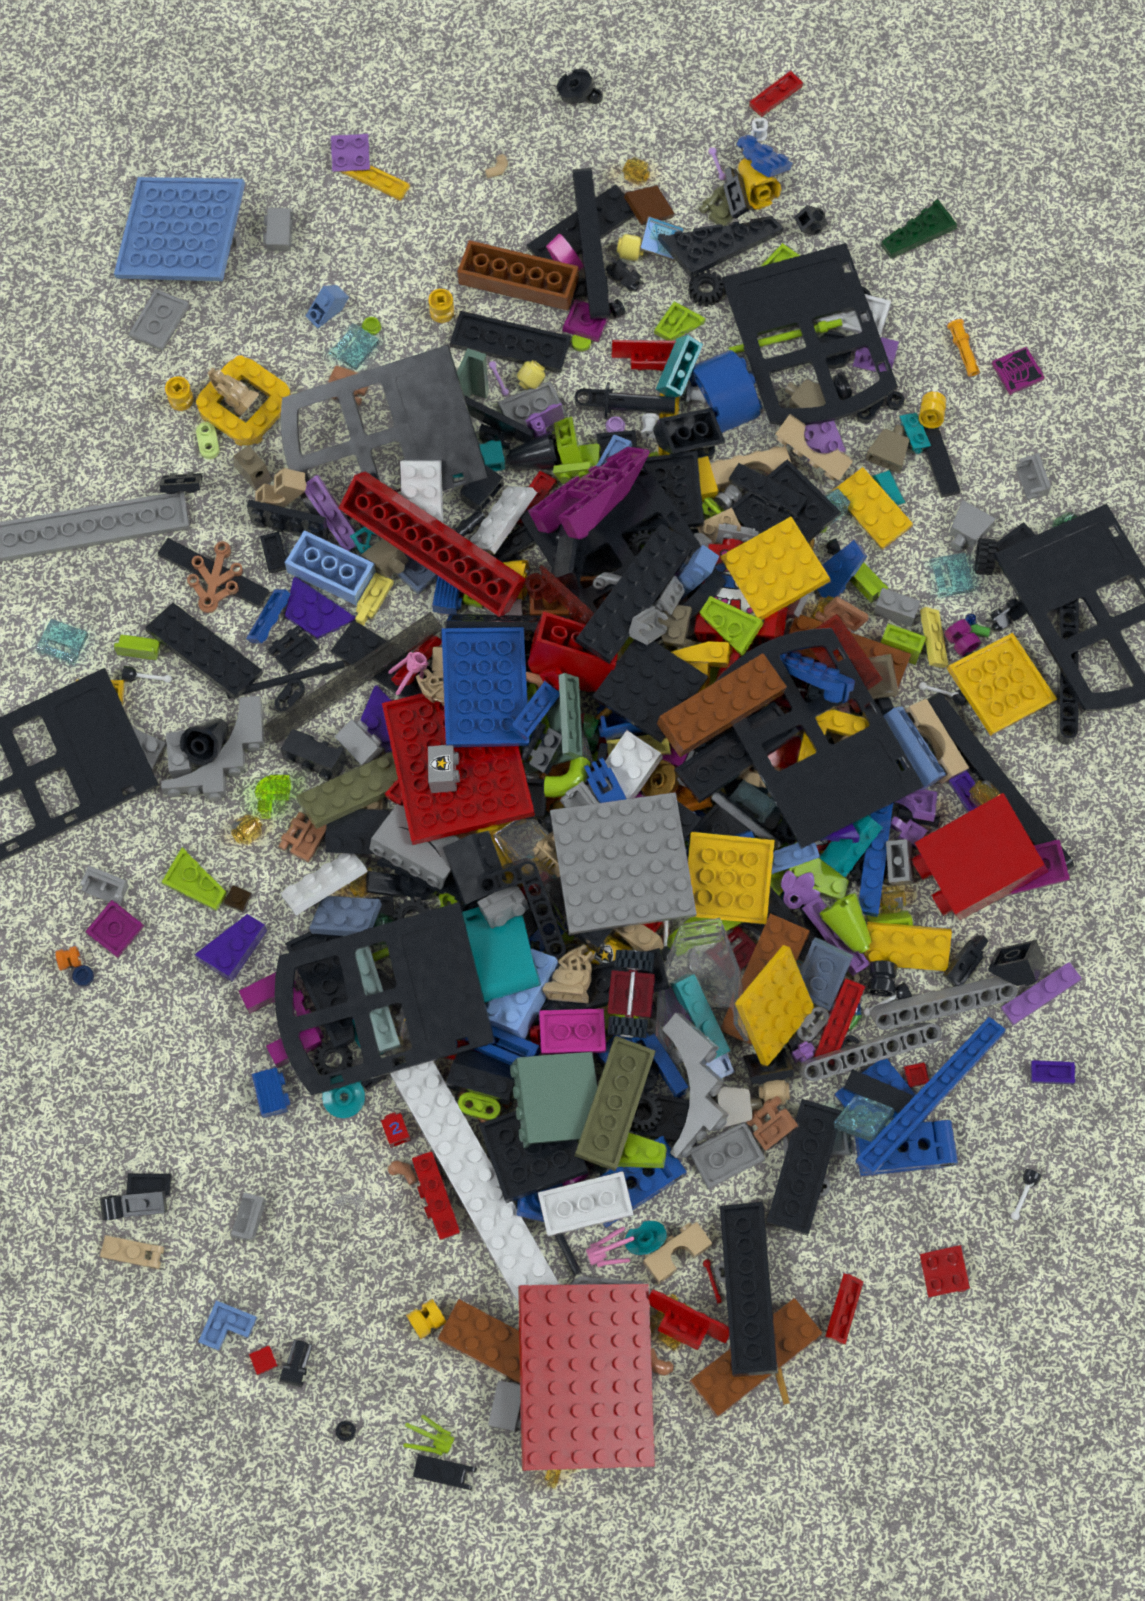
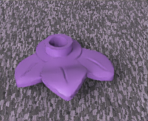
(800, 887)

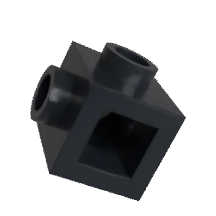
(811, 220)

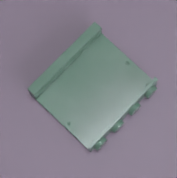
(474, 374)
(566, 719)
(553, 1096)

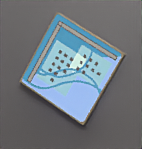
(650, 237)

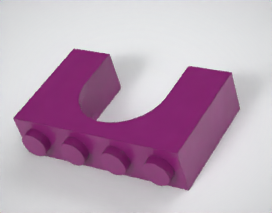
(262, 994)

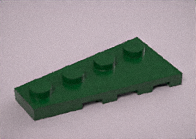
(925, 227)

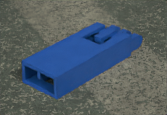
(600, 774)
(509, 1047)
(666, 1067)

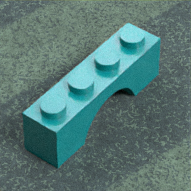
(695, 1003)

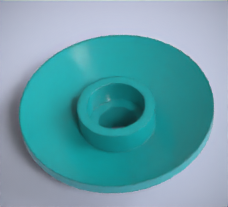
(347, 1108)
(647, 1238)

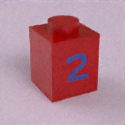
(395, 1129)

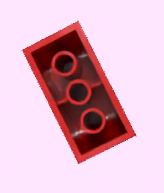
(556, 647)

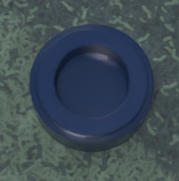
(83, 975)

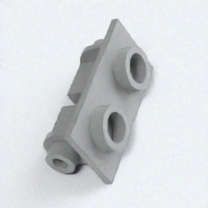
(729, 531)
(670, 596)

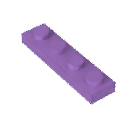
(328, 508)
(812, 910)
(1041, 993)

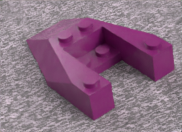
(588, 499)

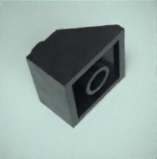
(1018, 963)

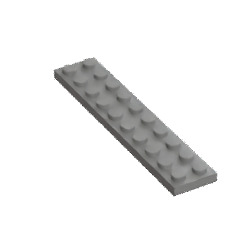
(93, 525)

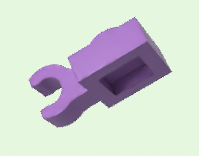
(909, 831)
(804, 1052)

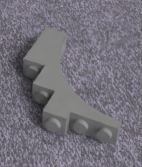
(230, 760)
(704, 1083)

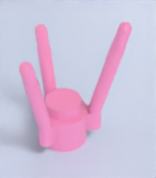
(416, 663)
(596, 1252)

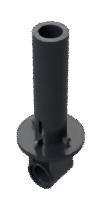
(608, 400)

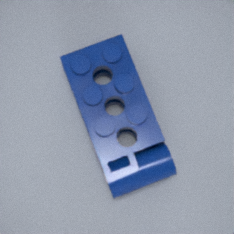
(940, 1152)
(649, 1187)

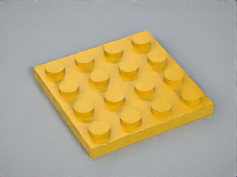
(775, 568)
(1001, 684)
(730, 876)
(774, 1005)

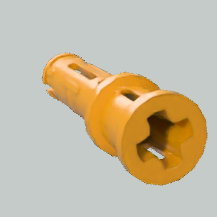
(961, 340)

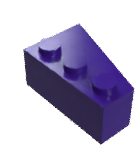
(233, 947)

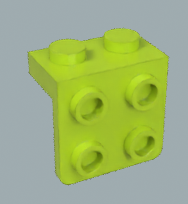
(590, 457)

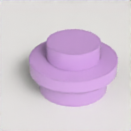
(615, 424)

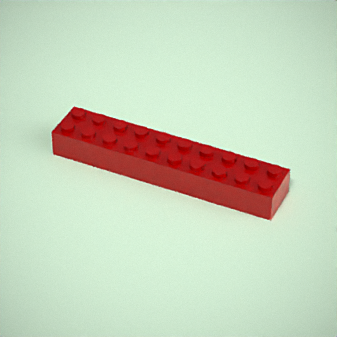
(432, 543)

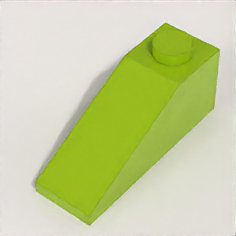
(567, 441)

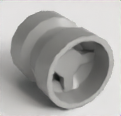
(729, 497)

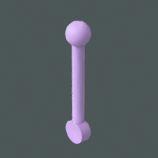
(712, 151)
(492, 365)

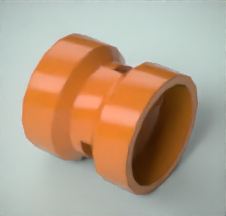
(67, 958)

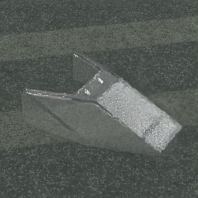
(704, 951)

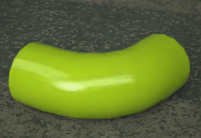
(560, 785)

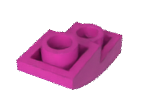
(562, 252)

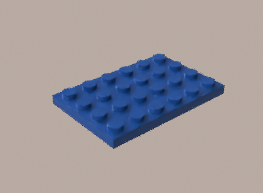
(483, 685)

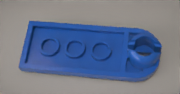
(835, 685)

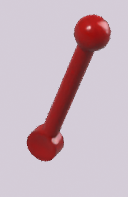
(707, 1263)

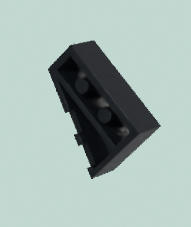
(314, 755)

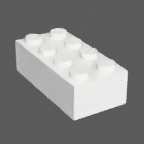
(632, 764)

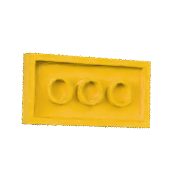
(874, 508)
(909, 945)

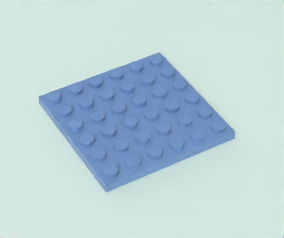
(179, 229)

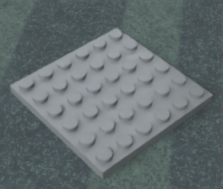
(622, 863)

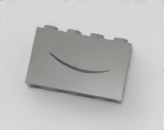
(421, 860)

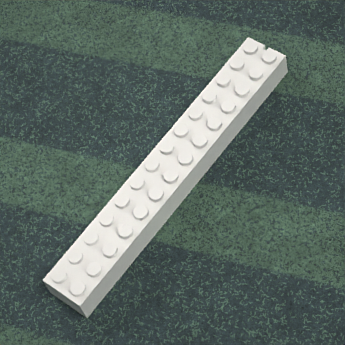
(472, 1177)

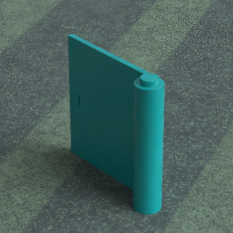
(501, 955)

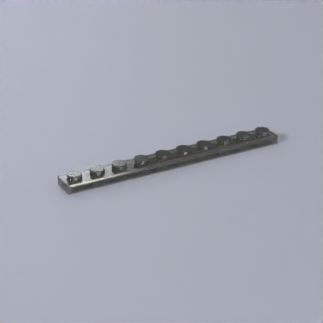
(353, 677)

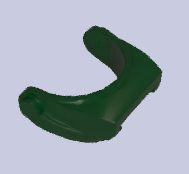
(591, 731)

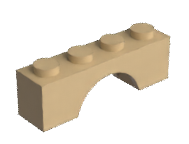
(765, 461)
(833, 463)
(933, 730)

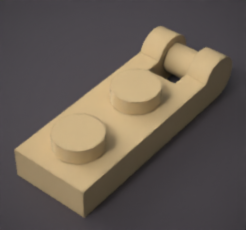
(131, 1252)

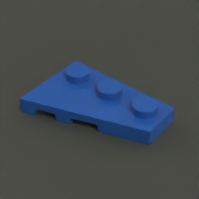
(841, 569)

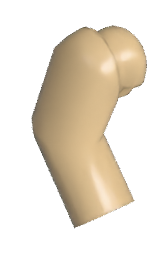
(499, 168)

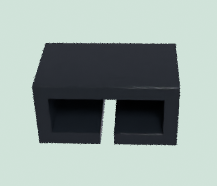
(477, 492)

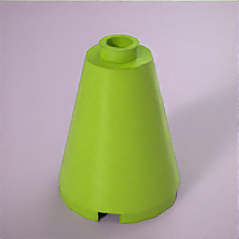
(848, 922)

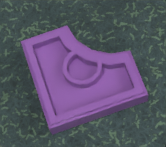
(921, 804)

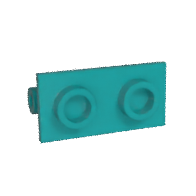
(915, 432)

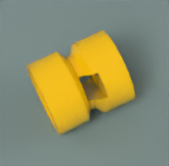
(441, 305)
(179, 393)
(932, 409)
(426, 1319)

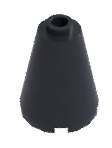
(535, 454)
(204, 741)

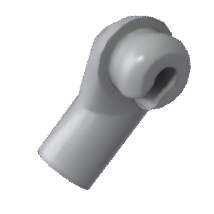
(605, 579)

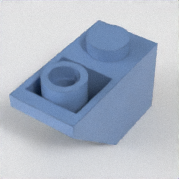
(327, 304)

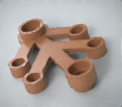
(215, 579)

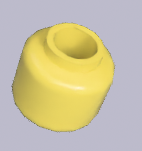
(629, 247)
(531, 375)

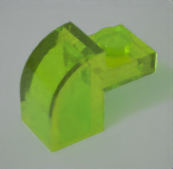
(269, 789)

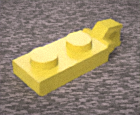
(372, 598)

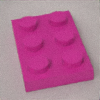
(572, 1031)

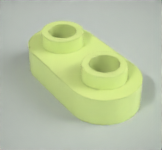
(207, 439)

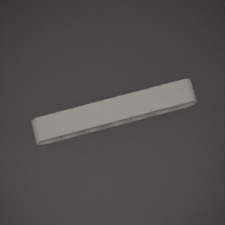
(934, 999)
(880, 1051)

